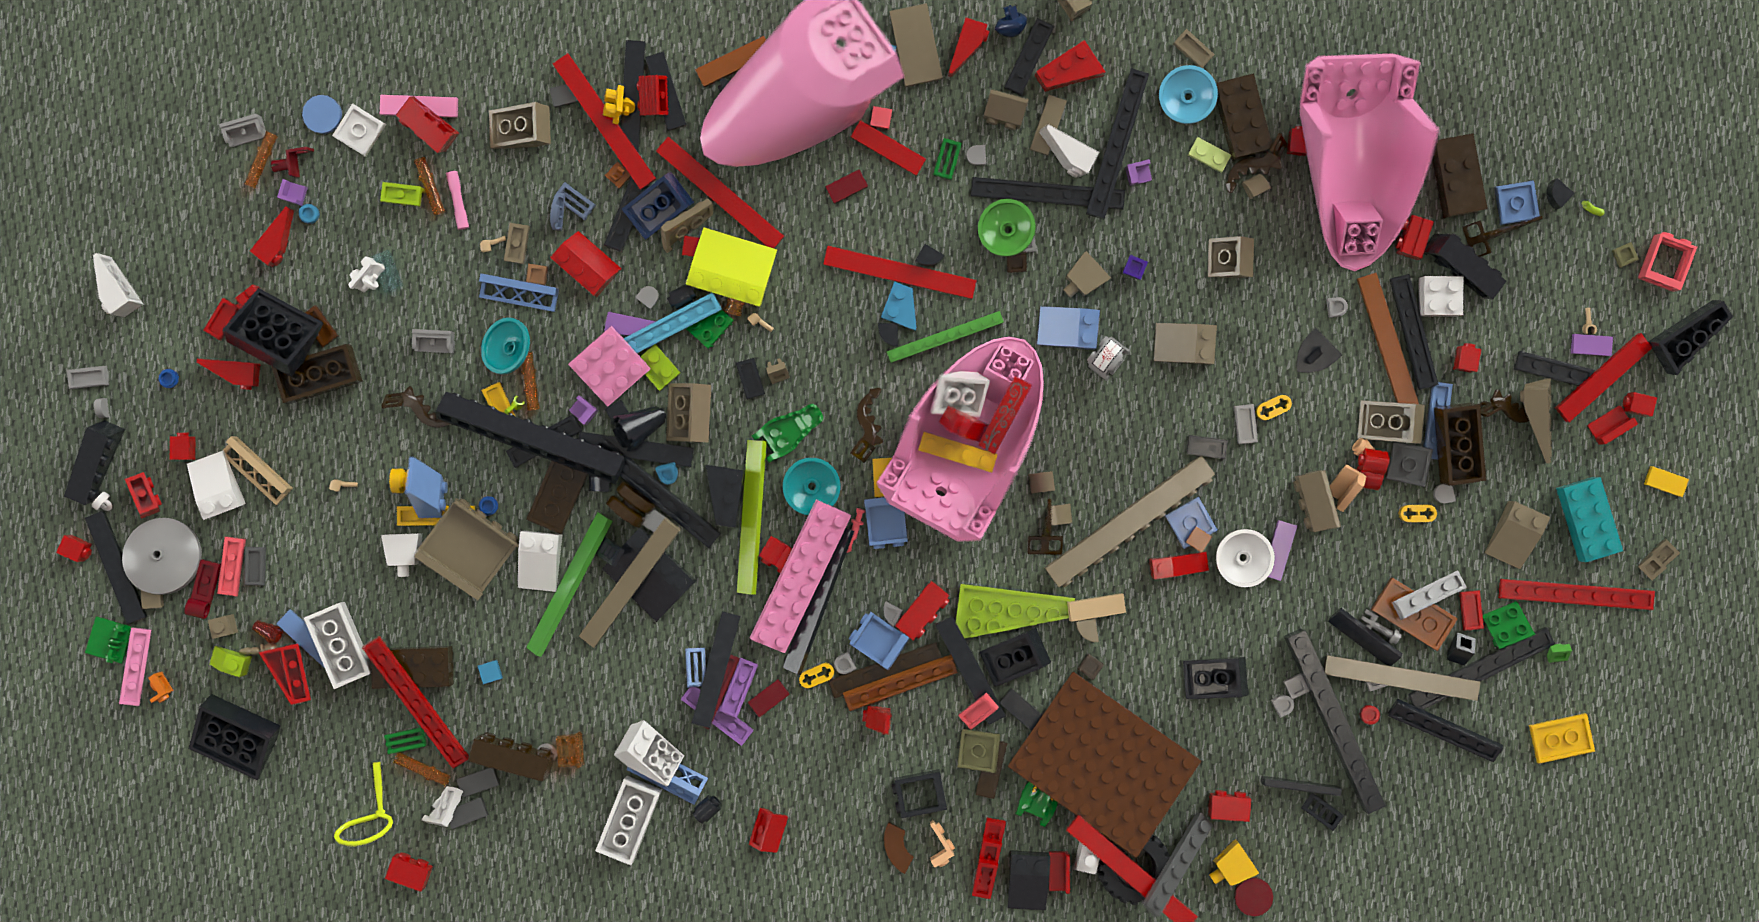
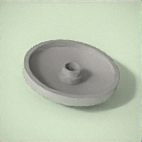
(178, 557)

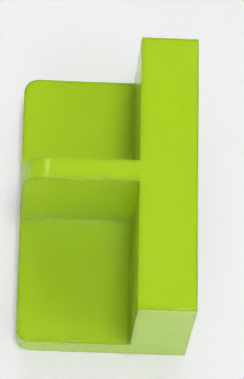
(401, 194)

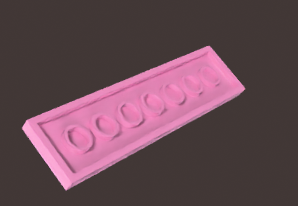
(800, 576)

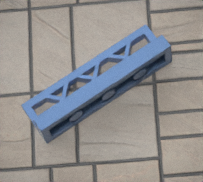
(520, 285)
(678, 785)

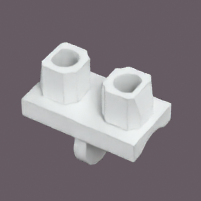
(367, 276)

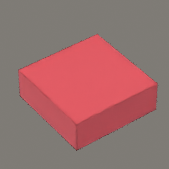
(881, 117)

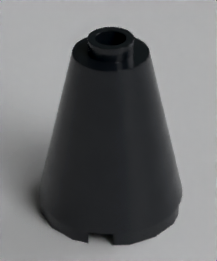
(637, 426)

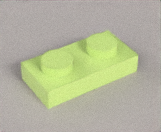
(1209, 154)

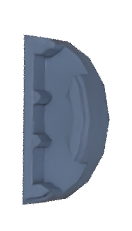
(557, 211)

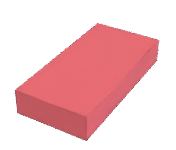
(978, 711)

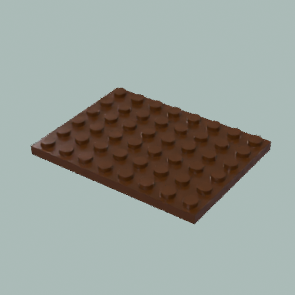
(1104, 764)

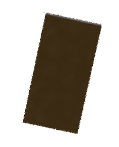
(556, 497)

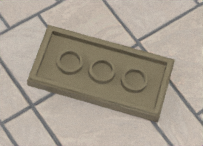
(916, 45)

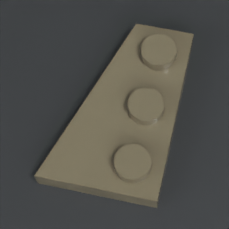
(678, 227)

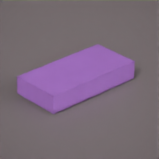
(1591, 345)

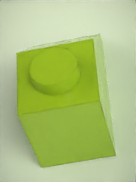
(230, 661)

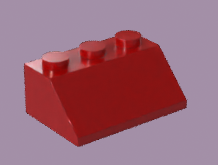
(586, 263)

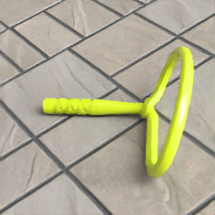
(379, 813)

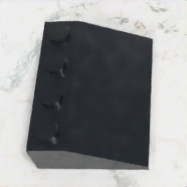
(273, 331)
(663, 584)
(233, 736)

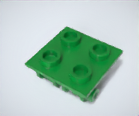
(710, 328)
(1508, 625)
(108, 640)

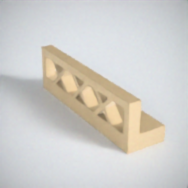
(259, 466)

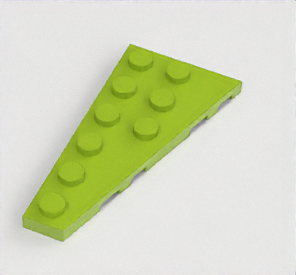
(996, 610)

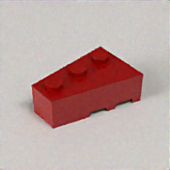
(1070, 68)
(288, 671)

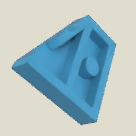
(900, 306)

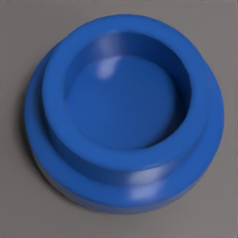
(168, 378)
(488, 505)

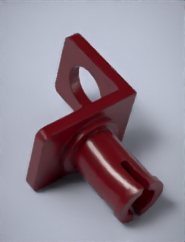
(291, 161)

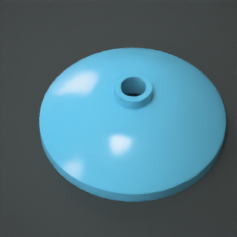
(1184, 81)

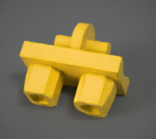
(620, 106)

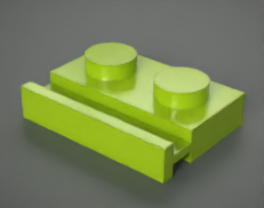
(661, 370)

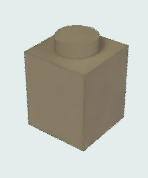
(222, 626)

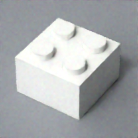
(1440, 296)

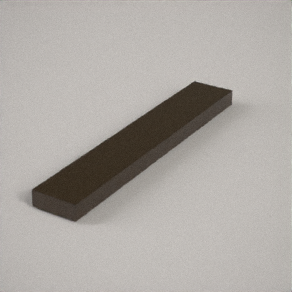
(876, 671)

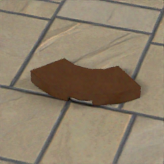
(895, 847)

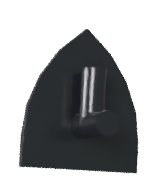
(1316, 353)

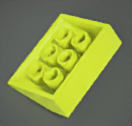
(731, 267)

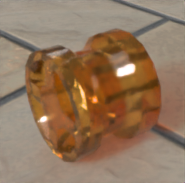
(734, 306)

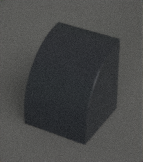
(1558, 193)
(929, 256)
(889, 333)
(598, 484)
(1461, 649)

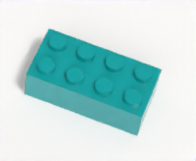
(1589, 519)

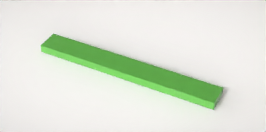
(569, 584)

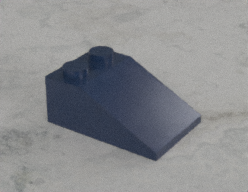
(657, 205)

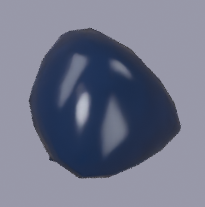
(1012, 24)

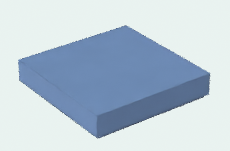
(1516, 202)
(1187, 517)

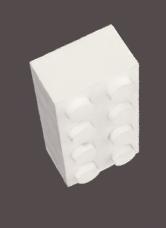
(338, 644)
(628, 820)

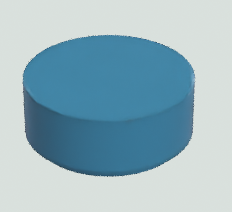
(309, 213)

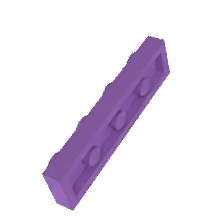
(731, 726)

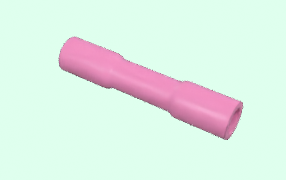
(454, 187)

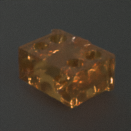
(571, 750)

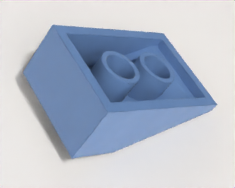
(1068, 327)
(425, 490)

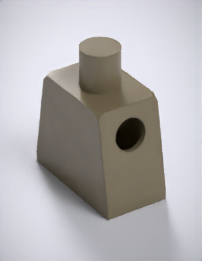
(1085, 276)

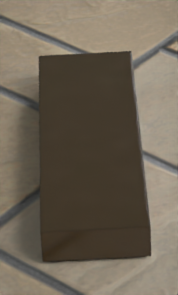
(988, 781)

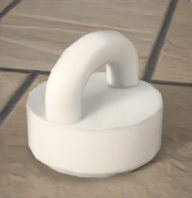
(101, 500)

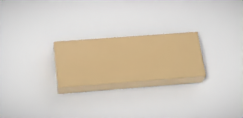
(1096, 607)

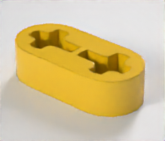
(1275, 411)
(1417, 518)
(819, 679)

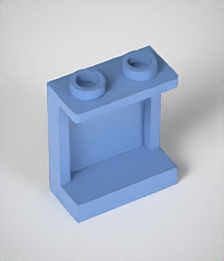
(884, 523)
(878, 640)

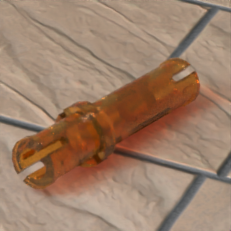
(260, 159)
(422, 167)
(528, 372)
(430, 773)

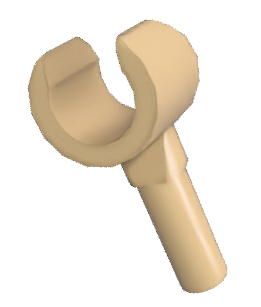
(485, 245)
(754, 319)
(1589, 323)
(336, 484)

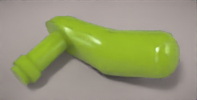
(1593, 210)

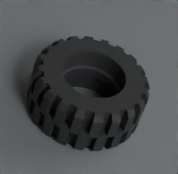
(1123, 890)

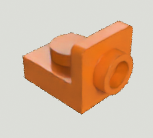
(161, 686)

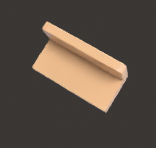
(1347, 486)

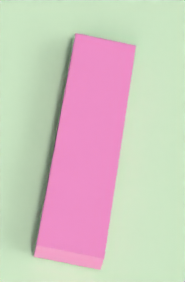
(439, 105)
(135, 666)

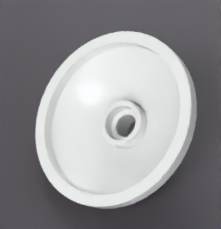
(1258, 559)

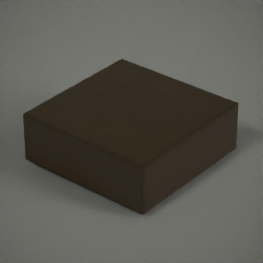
(1017, 263)
(1090, 666)

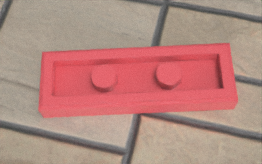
(231, 566)

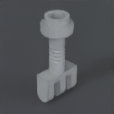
(1394, 636)

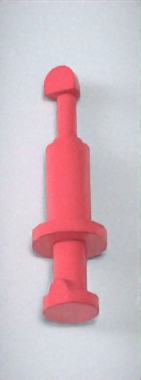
(856, 525)

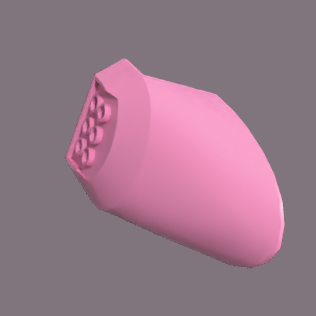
(801, 85)
(1364, 150)
(969, 492)

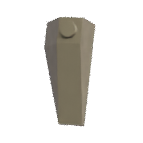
(1537, 406)

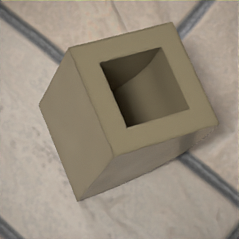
(1256, 185)
(1041, 482)
(1061, 514)
(1087, 629)

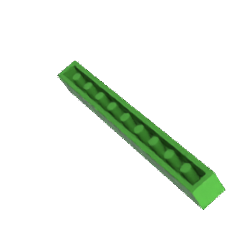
(945, 337)

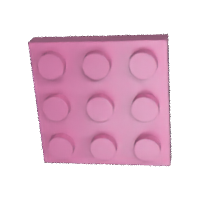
(609, 366)

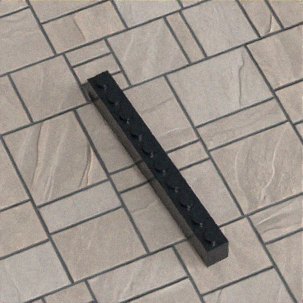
(530, 437)
(1334, 721)

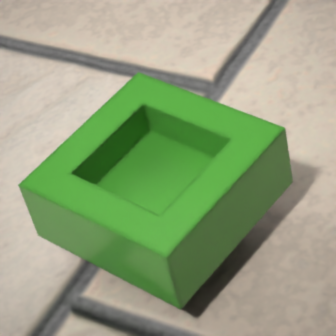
(1559, 653)

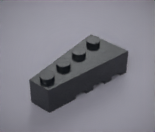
(1464, 262)
(1684, 339)
(93, 461)

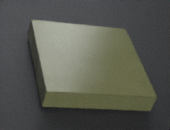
(978, 750)

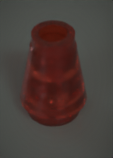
(267, 631)

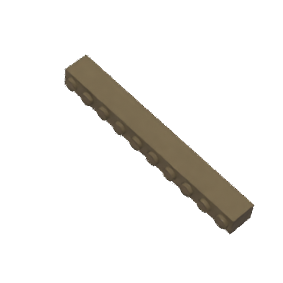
(1129, 521)

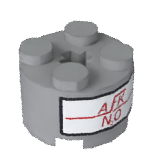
(1108, 357)

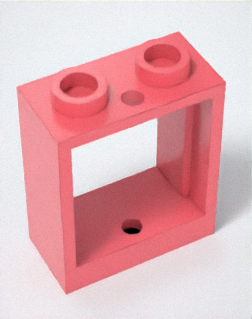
(1660, 280)

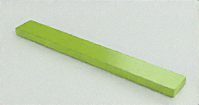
(751, 517)

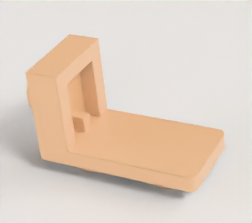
(943, 856)

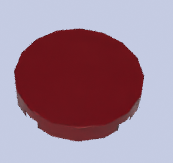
(1253, 896)

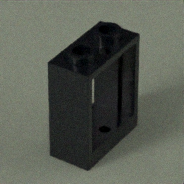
(900, 807)

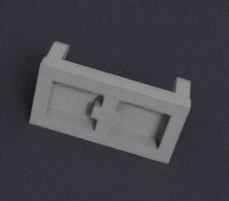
(243, 130)
(433, 341)

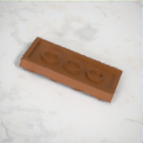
(1427, 625)

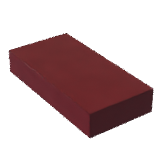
(846, 186)
(768, 697)

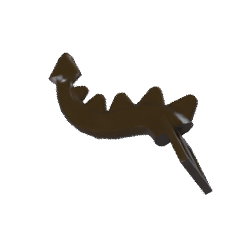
(1256, 163)
(1488, 235)
(415, 403)
(1504, 404)
(870, 430)
(1046, 538)

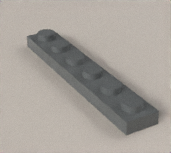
(1177, 865)

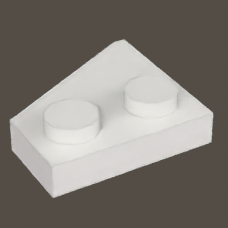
(444, 807)

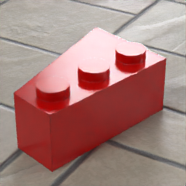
(427, 125)

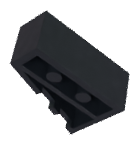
(726, 493)

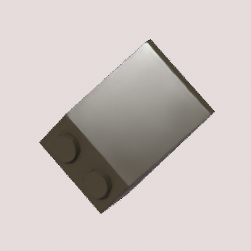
(520, 126)
(1185, 343)
(1391, 421)
(1516, 534)

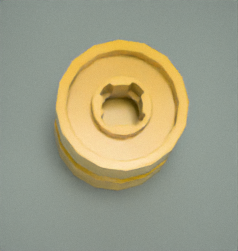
(398, 480)

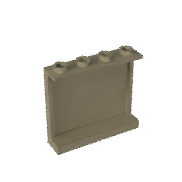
(466, 548)

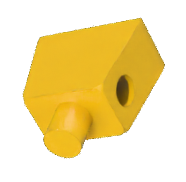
(1233, 865)

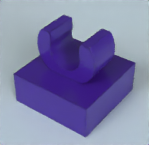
(1135, 267)

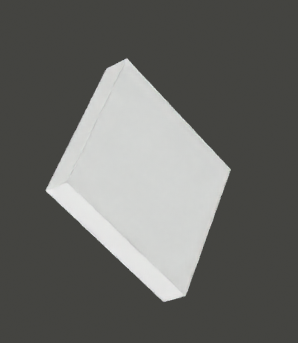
(359, 130)

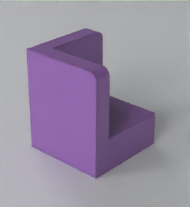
(1138, 172)
(292, 192)
(583, 410)

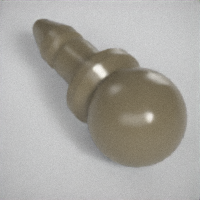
(254, 650)

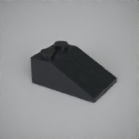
(1015, 657)
(1215, 678)
(1028, 880)

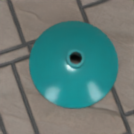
(505, 345)
(806, 472)

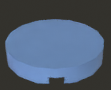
(322, 114)

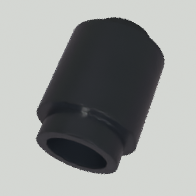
(681, 296)
(706, 809)

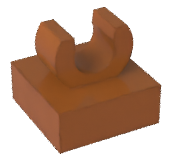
(618, 175)

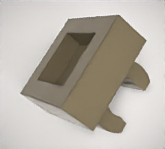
(777, 372)

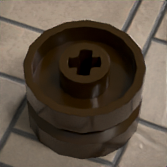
(630, 504)

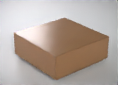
(537, 274)

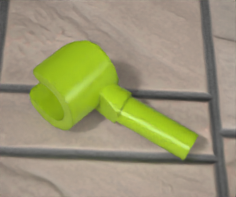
(514, 405)

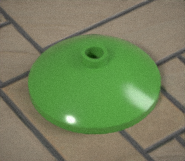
(1000, 216)

